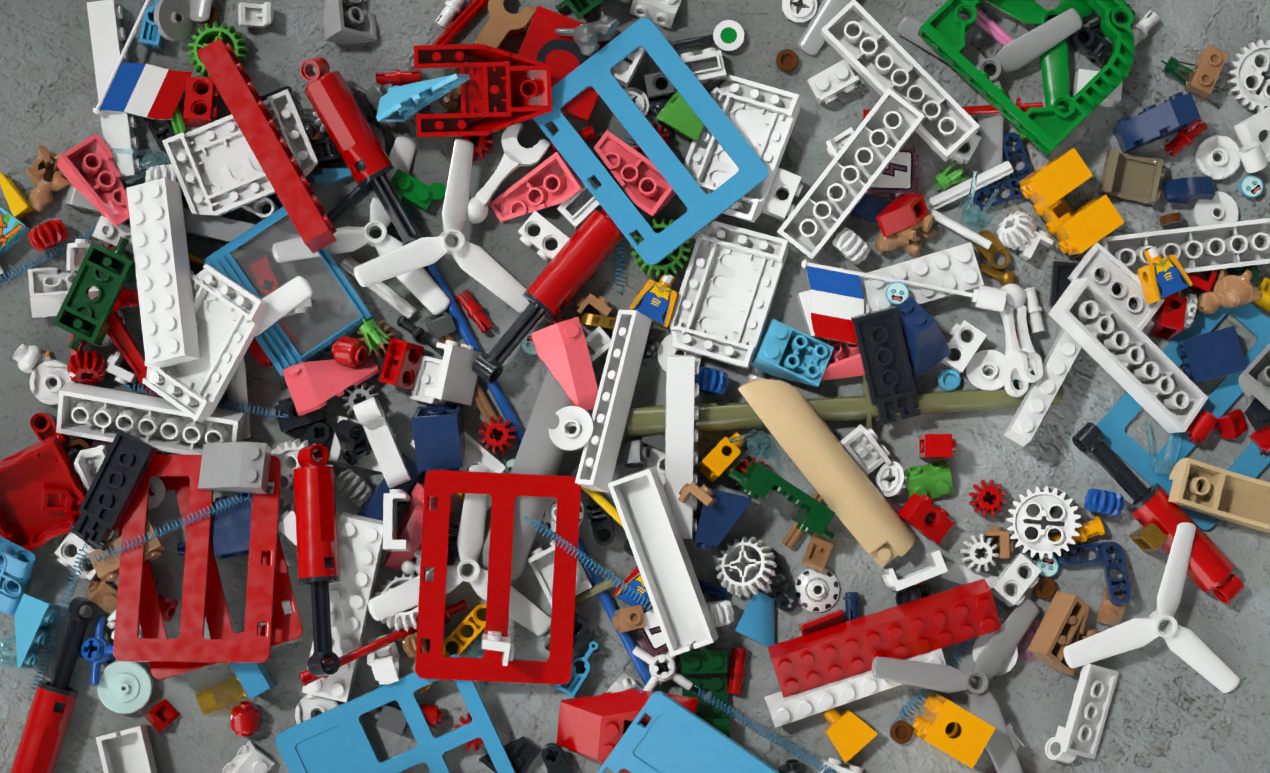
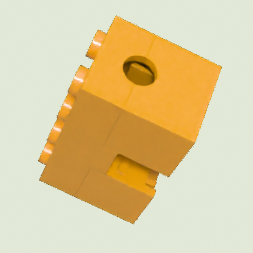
(1077, 228)
(964, 736)

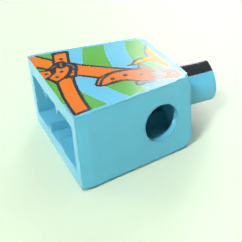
(10, 230)

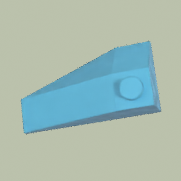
(407, 100)

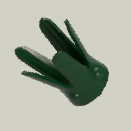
(1174, 64)
(1253, 269)

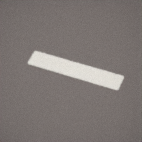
(963, 575)

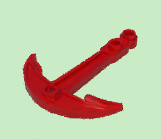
(122, 338)

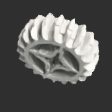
(743, 550)
(403, 619)

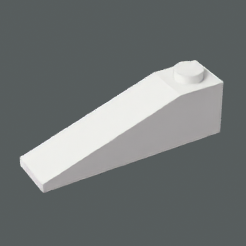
(49, 289)

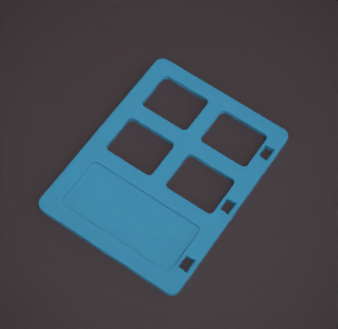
(339, 742)
(678, 744)

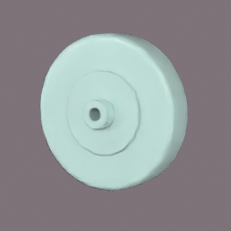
(125, 686)

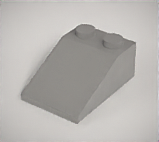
(235, 467)

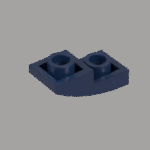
(1184, 189)
(870, 207)

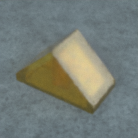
(220, 695)

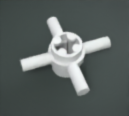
(653, 669)

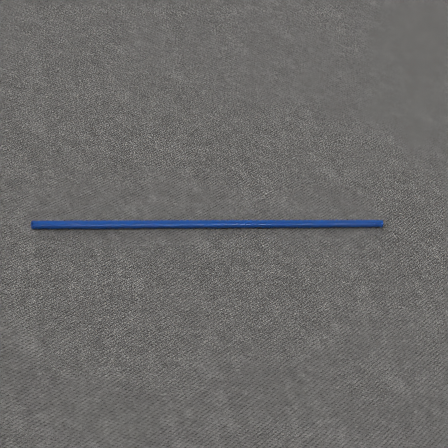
(508, 413)

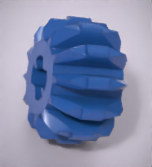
(711, 381)
(1104, 502)

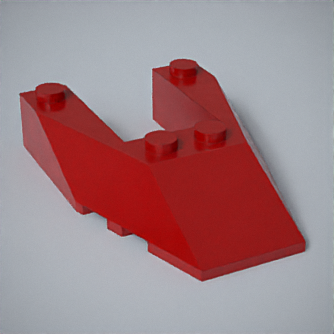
(497, 95)
(598, 722)

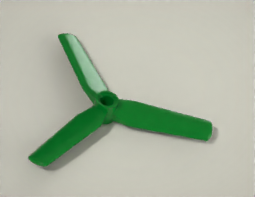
(1055, 60)

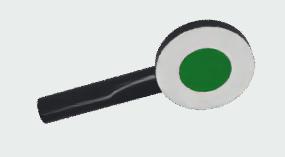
(727, 37)

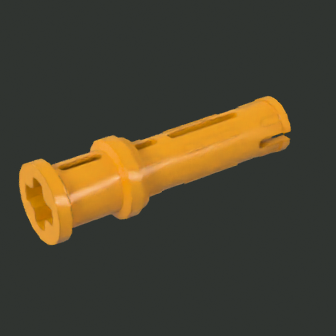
(1086, 531)

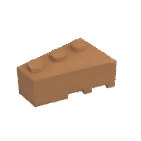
(1058, 629)

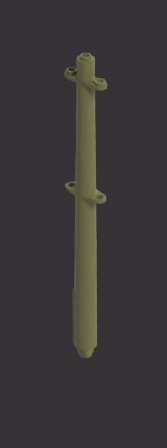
(713, 416)

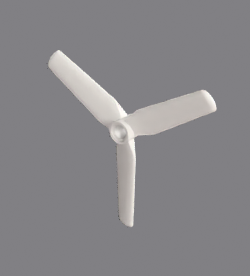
(352, 238)
(430, 249)
(277, 305)
(469, 546)
(1142, 631)

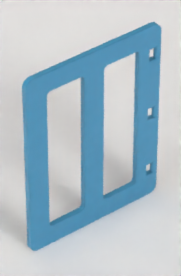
(701, 207)
(1219, 400)

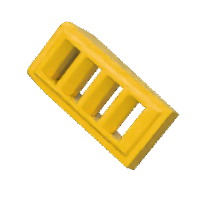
(17, 202)

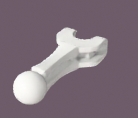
(512, 159)
(1018, 352)

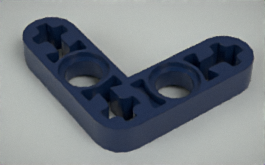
(1016, 176)
(1102, 558)

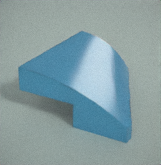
(758, 619)

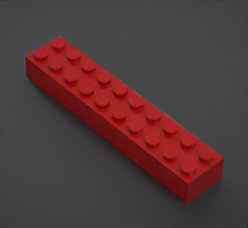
(268, 145)
(890, 633)

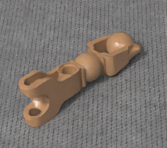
(494, 34)

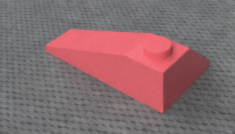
(93, 173)
(635, 174)
(541, 188)
(567, 357)
(318, 381)

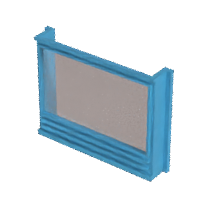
(273, 256)

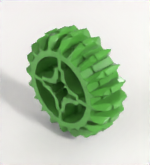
(221, 33)
(674, 260)

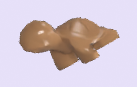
(45, 178)
(908, 239)
(1228, 293)

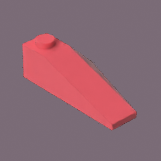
(843, 362)
(411, 526)

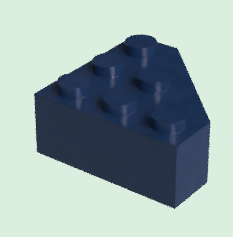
(1156, 122)

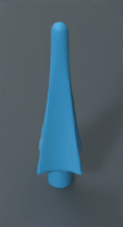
(332, 175)

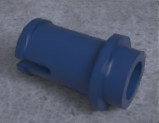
(851, 605)

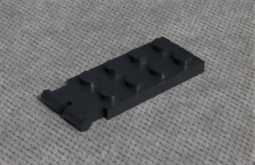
(885, 364)
(113, 489)

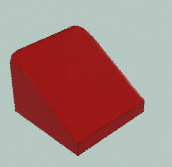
(1232, 424)
(162, 715)

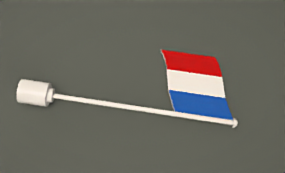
(142, 87)
(839, 296)

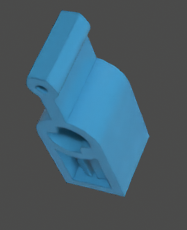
(149, 31)
(579, 677)

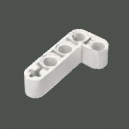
(382, 441)

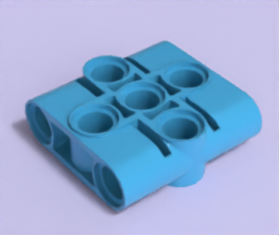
(15, 574)

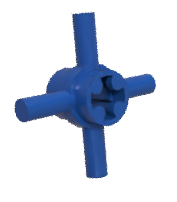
(97, 651)

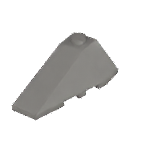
(348, 22)

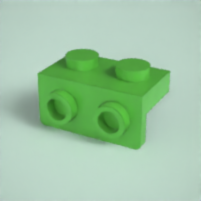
(929, 479)

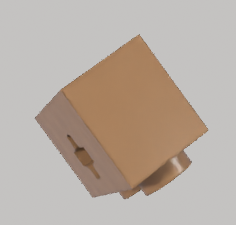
(1206, 72)

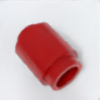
(1201, 427)
(432, 714)

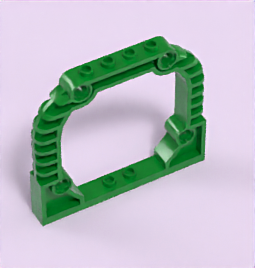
(1045, 125)

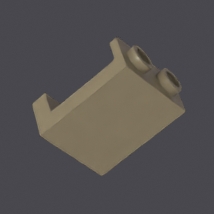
(1131, 177)

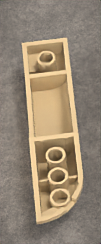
(829, 468)
(1221, 494)

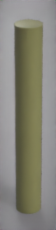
(594, 591)

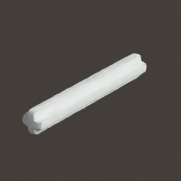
(964, 188)
(383, 291)

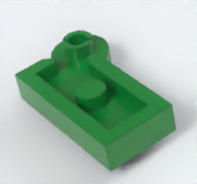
(416, 191)

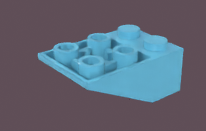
(791, 354)
(31, 628)

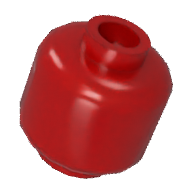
(349, 351)
(245, 719)

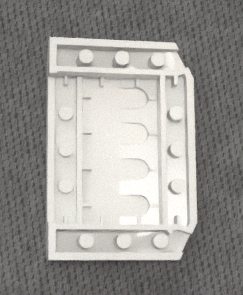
(764, 120)
(221, 169)
(727, 293)
(225, 328)

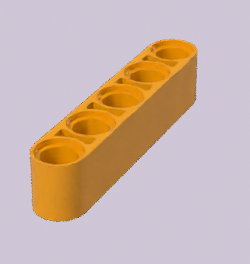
(458, 637)

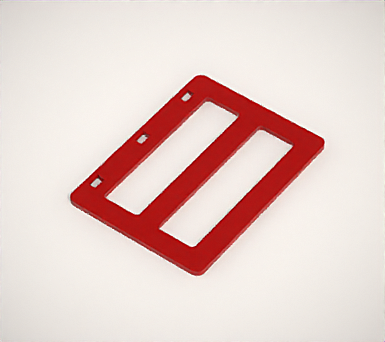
(434, 553)
(284, 627)
(191, 644)

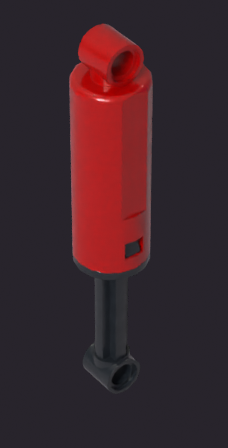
(355, 140)
(554, 287)
(317, 547)
(1207, 563)
(53, 700)

